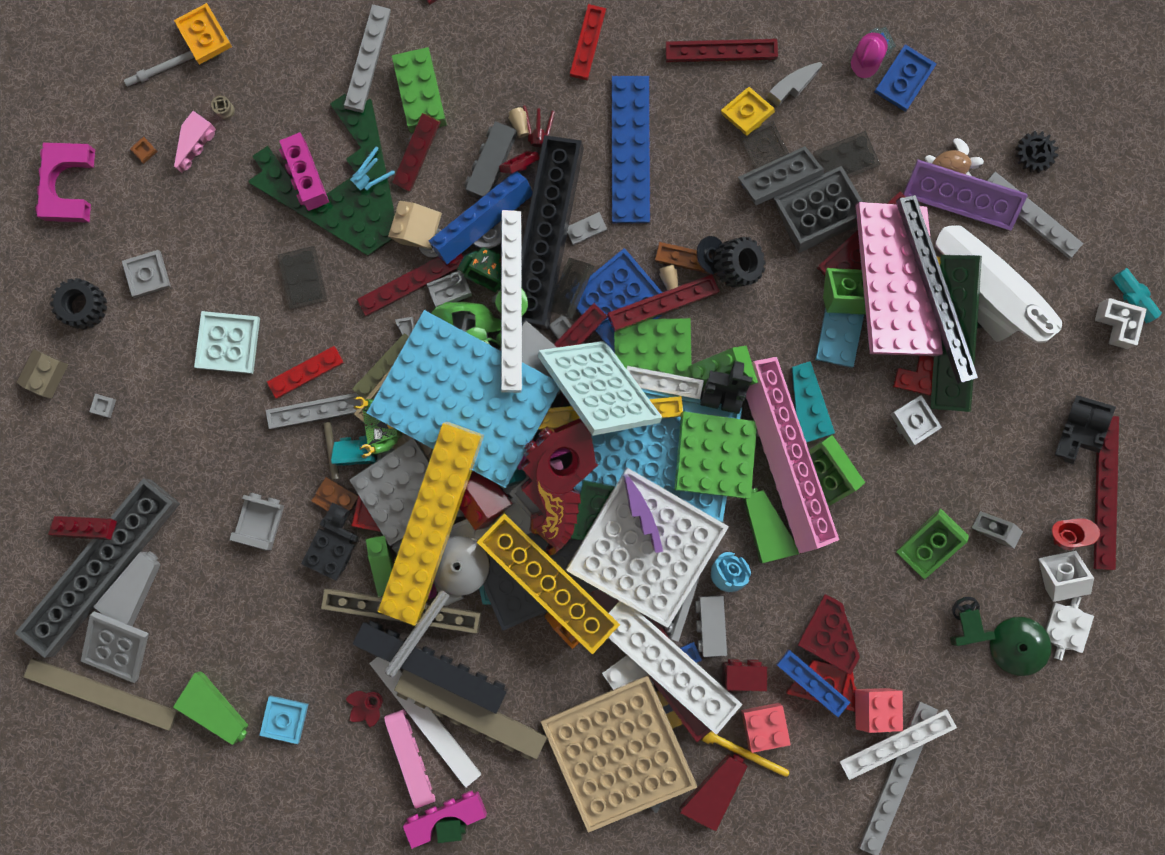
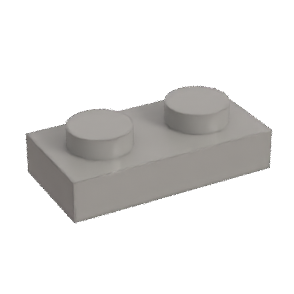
(586, 228)

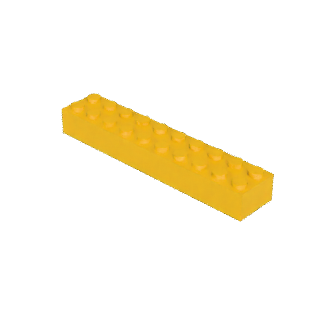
(430, 523)

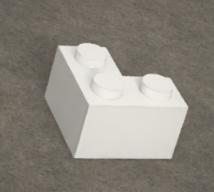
(1124, 318)

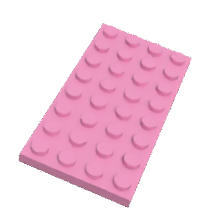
(894, 293)

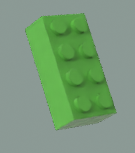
(418, 86)

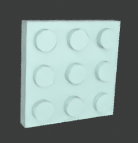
(227, 342)

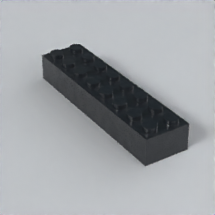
(432, 667)

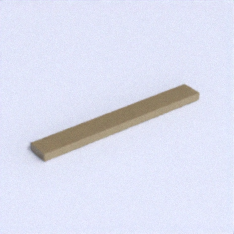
(101, 694)

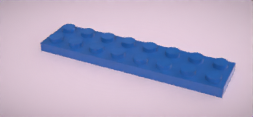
(630, 149)

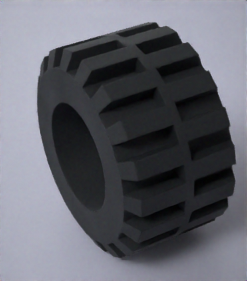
(728, 264)
(63, 303)

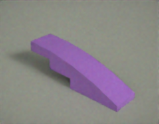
(639, 508)

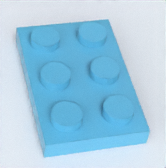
(839, 338)

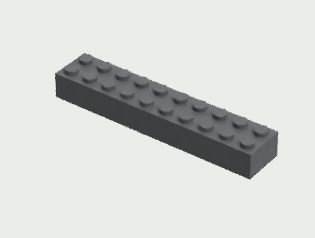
(97, 569)

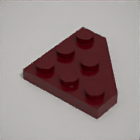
(831, 636)

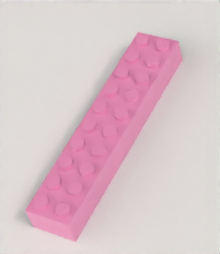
(789, 458)

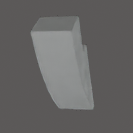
(793, 83)

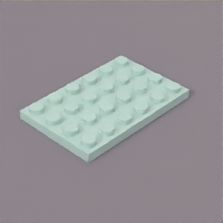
(599, 387)

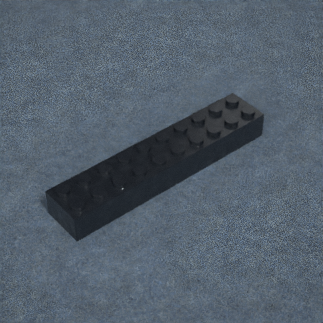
(548, 225)

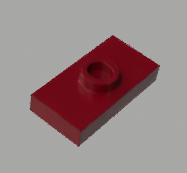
(519, 162)

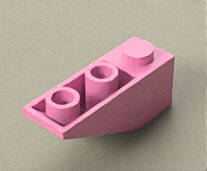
(193, 136)

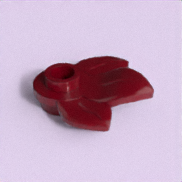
(363, 708)

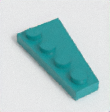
(810, 403)

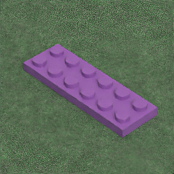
(965, 194)

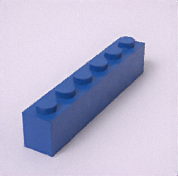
(481, 217)

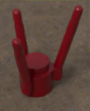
(536, 138)

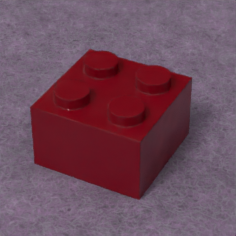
(744, 676)

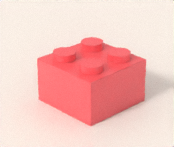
(879, 710)
(765, 727)

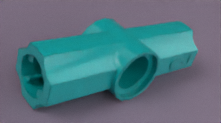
(1136, 294)

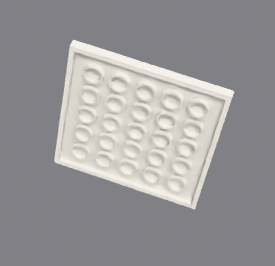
(622, 560)

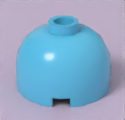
(730, 572)

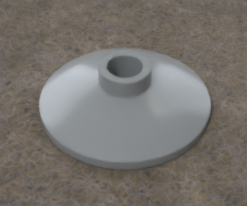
(491, 238)

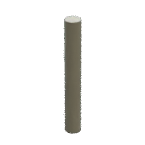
(330, 442)

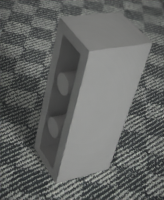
(711, 626)

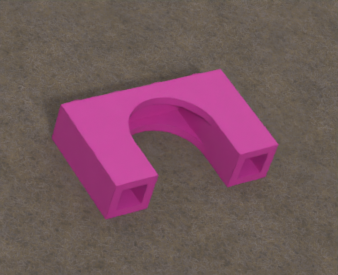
(55, 159)

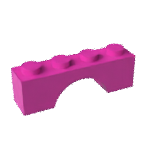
(468, 809)

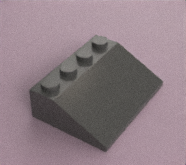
(819, 209)

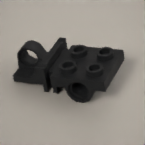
(726, 389)
(1084, 428)
(332, 546)

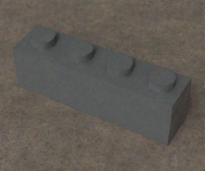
(493, 153)

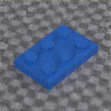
(905, 78)

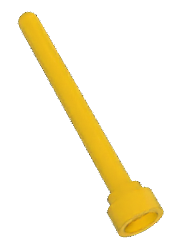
(713, 738)

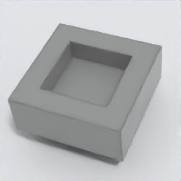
(102, 405)

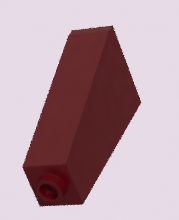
(715, 793)

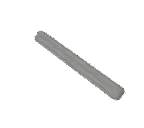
(416, 634)

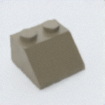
(42, 374)

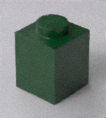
(450, 829)

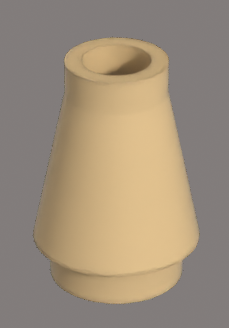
(519, 121)
(669, 277)

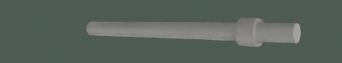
(143, 75)

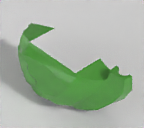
(483, 316)

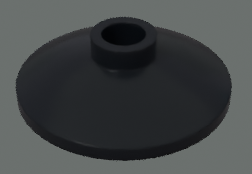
(706, 252)

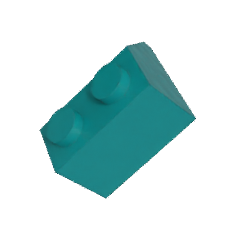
(347, 452)

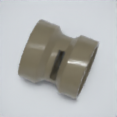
(223, 111)

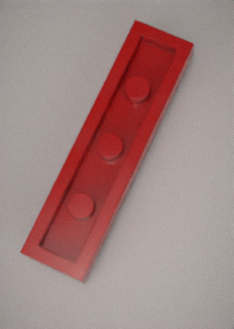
(588, 42)
(305, 372)

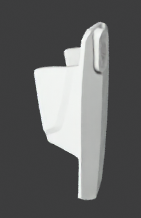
(1005, 298)

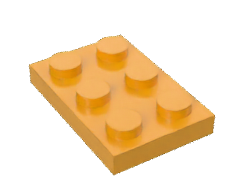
(203, 33)

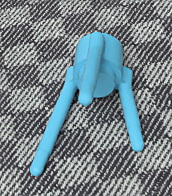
(360, 178)

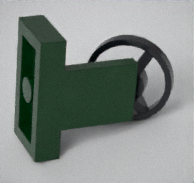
(970, 623)

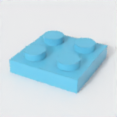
(284, 719)

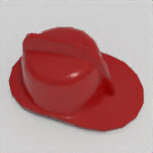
(1075, 533)

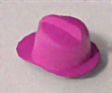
(869, 55)

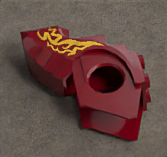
(553, 488)

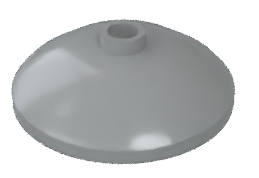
(473, 566)

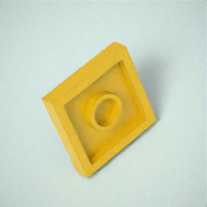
(747, 111)

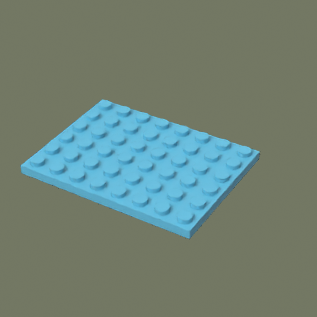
(458, 381)
(653, 454)

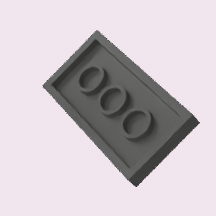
(780, 175)

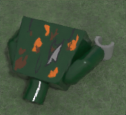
(482, 268)

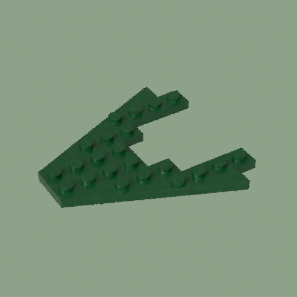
(351, 215)

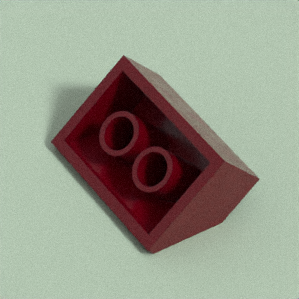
(483, 501)

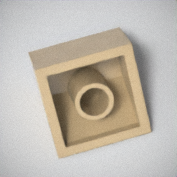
(414, 225)

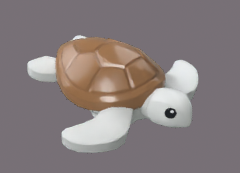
(956, 160)

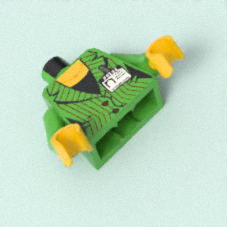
(379, 434)

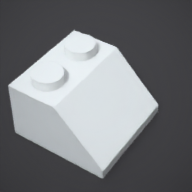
(1066, 576)

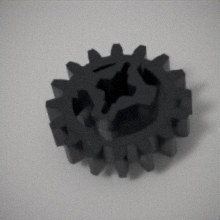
(1028, 149)

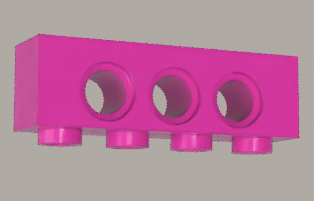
(315, 194)

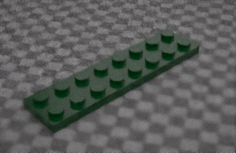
(962, 280)

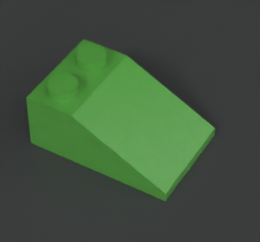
(933, 544)

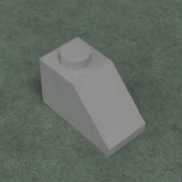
(997, 529)

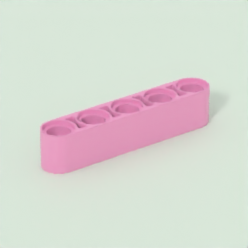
(409, 760)

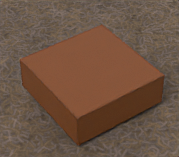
(143, 150)

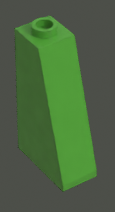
(767, 528)
(210, 709)

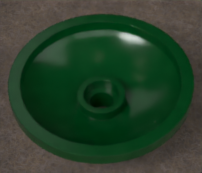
(1008, 638)

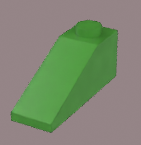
(380, 562)

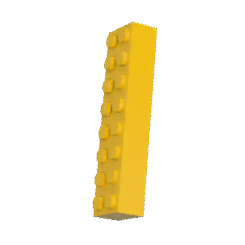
(548, 583)

